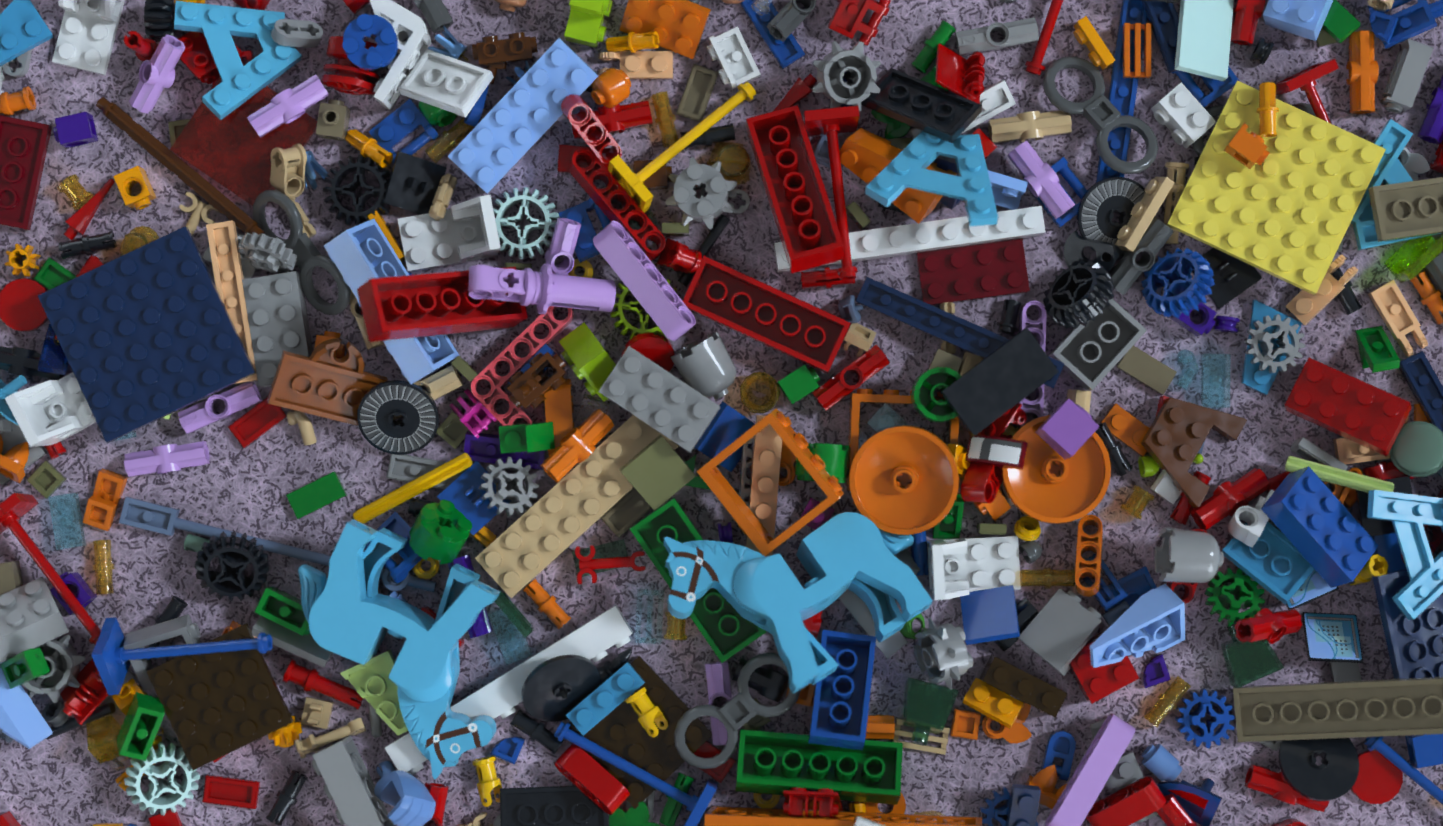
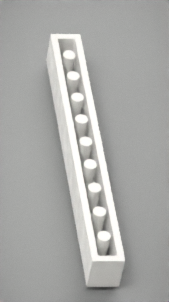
(934, 236)
(505, 691)

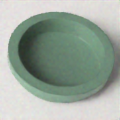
(1418, 449)

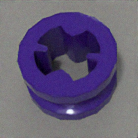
(1226, 324)
(725, 533)

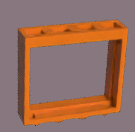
(888, 396)
(736, 506)

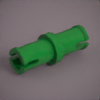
(929, 51)

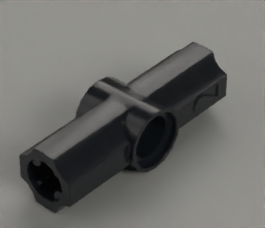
(23, 362)

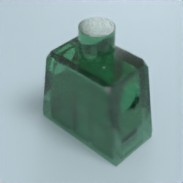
(1248, 660)
(926, 708)

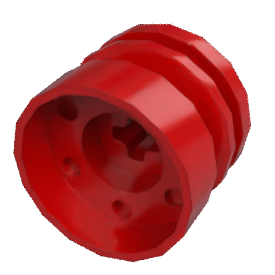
(347, 76)

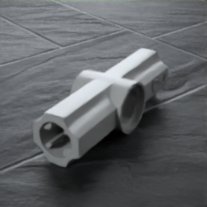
(1014, 34)

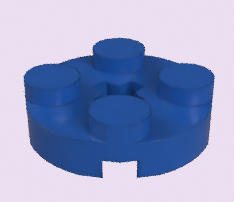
(374, 57)

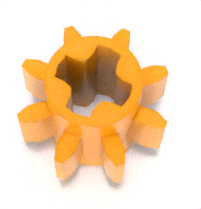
(28, 264)
(286, 735)

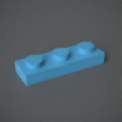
(605, 698)

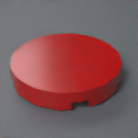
(21, 306)
(653, 347)
(1377, 778)

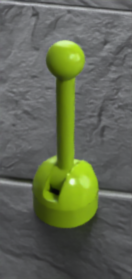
(1149, 467)

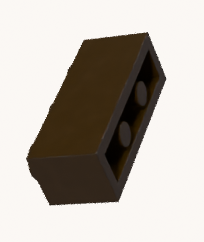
(1023, 686)

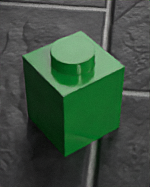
(799, 383)

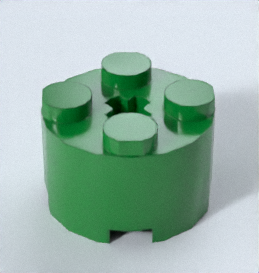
(923, 396)
(835, 458)
(439, 532)

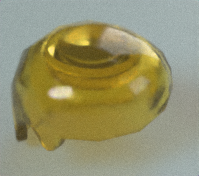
(762, 383)

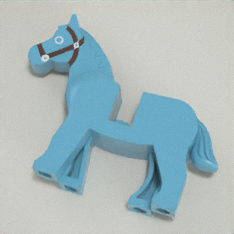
(763, 590)
(353, 618)

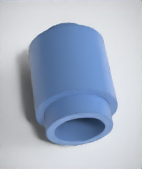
(1161, 763)

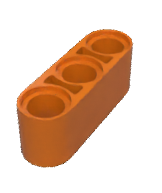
(559, 410)
(1089, 543)

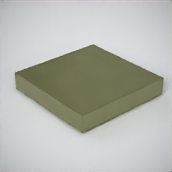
(657, 472)

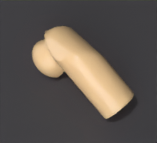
(305, 426)

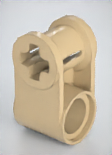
(288, 170)

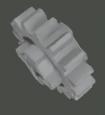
(267, 253)
(1285, 348)
(516, 494)

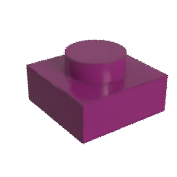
(821, 518)

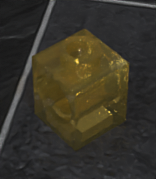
(102, 738)

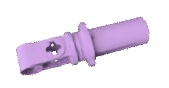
(541, 288)

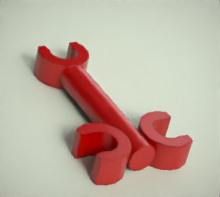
(588, 565)

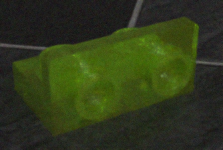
(1413, 257)

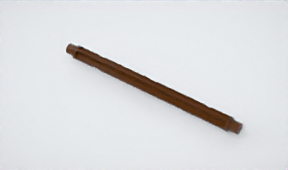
(178, 166)

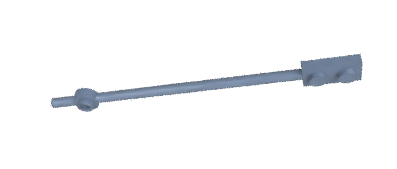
(165, 520)

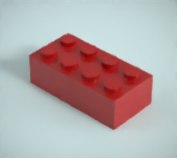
(1348, 406)

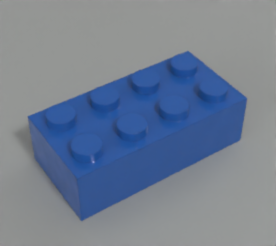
(1320, 527)
(844, 696)

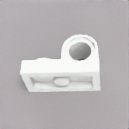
(1255, 519)

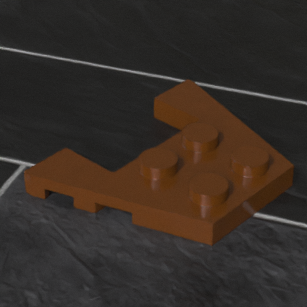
(1178, 436)

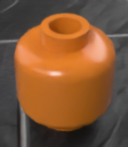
(610, 88)

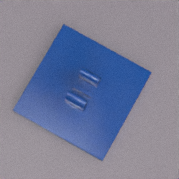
(467, 498)

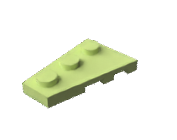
(375, 686)

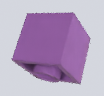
(1067, 428)

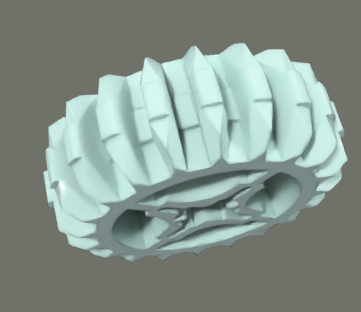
(536, 224)
(152, 797)

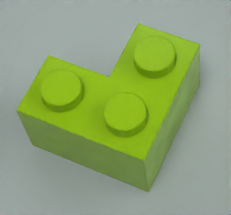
(586, 21)
(589, 358)

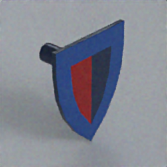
(1197, 801)

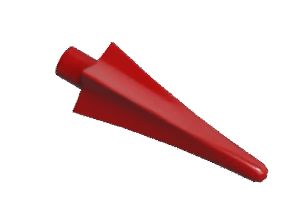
(797, 92)
(80, 220)

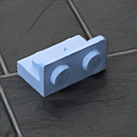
(1006, 190)

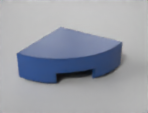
(1383, 25)
(509, 749)

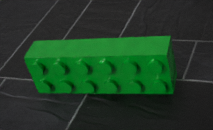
(712, 613)
(784, 760)

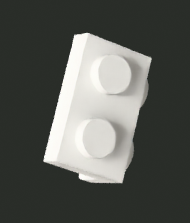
(733, 58)
(1183, 116)

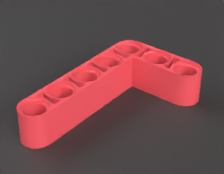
(516, 363)

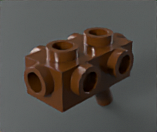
(497, 53)
(529, 387)

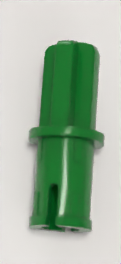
(672, 806)

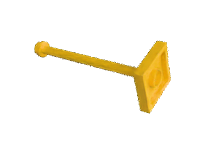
(633, 182)

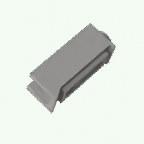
(1406, 76)

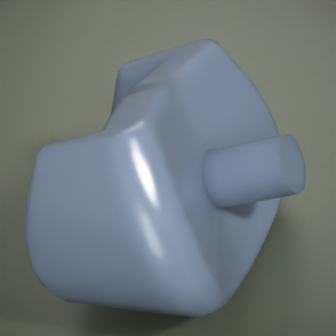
(849, 310)

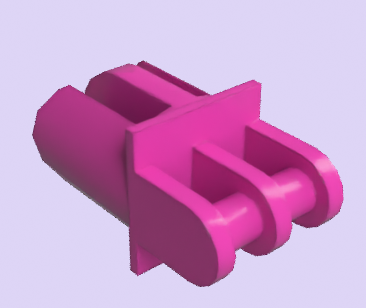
(476, 416)

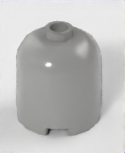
(706, 366)
(1187, 556)

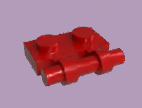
(849, 17)

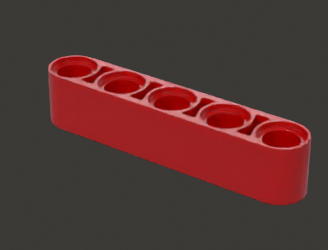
(615, 191)

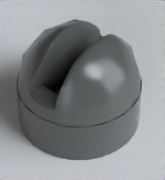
(1032, 549)

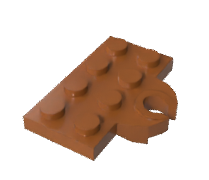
(323, 383)

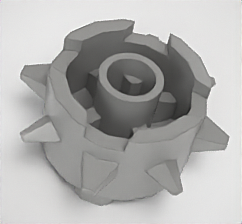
(861, 78)
(695, 178)
(942, 652)
(64, 671)

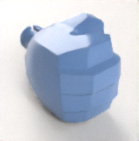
(410, 797)

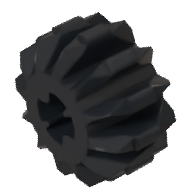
(159, 19)

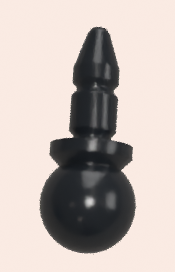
(611, 667)

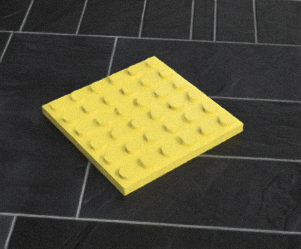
(1289, 208)

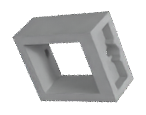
(157, 633)

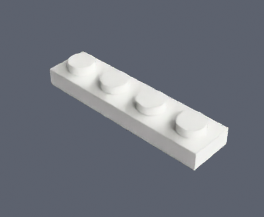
(993, 101)

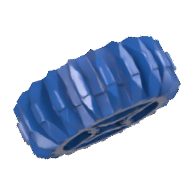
(1175, 276)

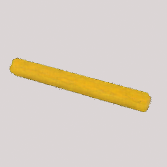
(413, 488)

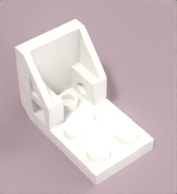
(409, 27)
(87, 34)
(462, 236)
(51, 411)
(972, 565)

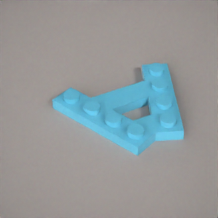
(218, 26)
(910, 171)
(1389, 171)
(1408, 516)

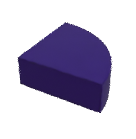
(1156, 672)

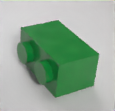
(283, 610)
(140, 726)

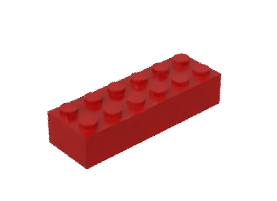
(795, 189)
(430, 307)
(765, 314)

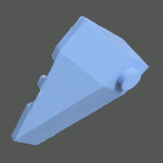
(1149, 624)
(20, 716)

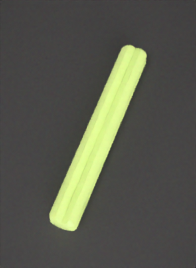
(1339, 476)

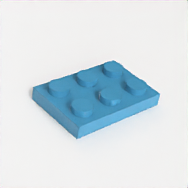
(1271, 562)

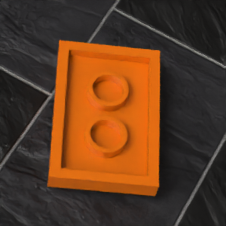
(676, 22)

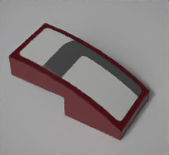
(996, 451)

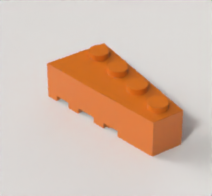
(869, 154)

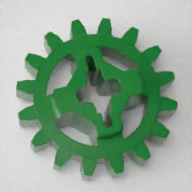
(1223, 599)

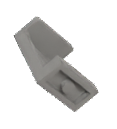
(1061, 630)

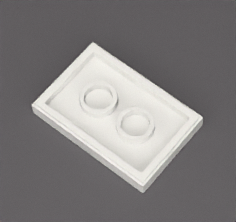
(446, 83)

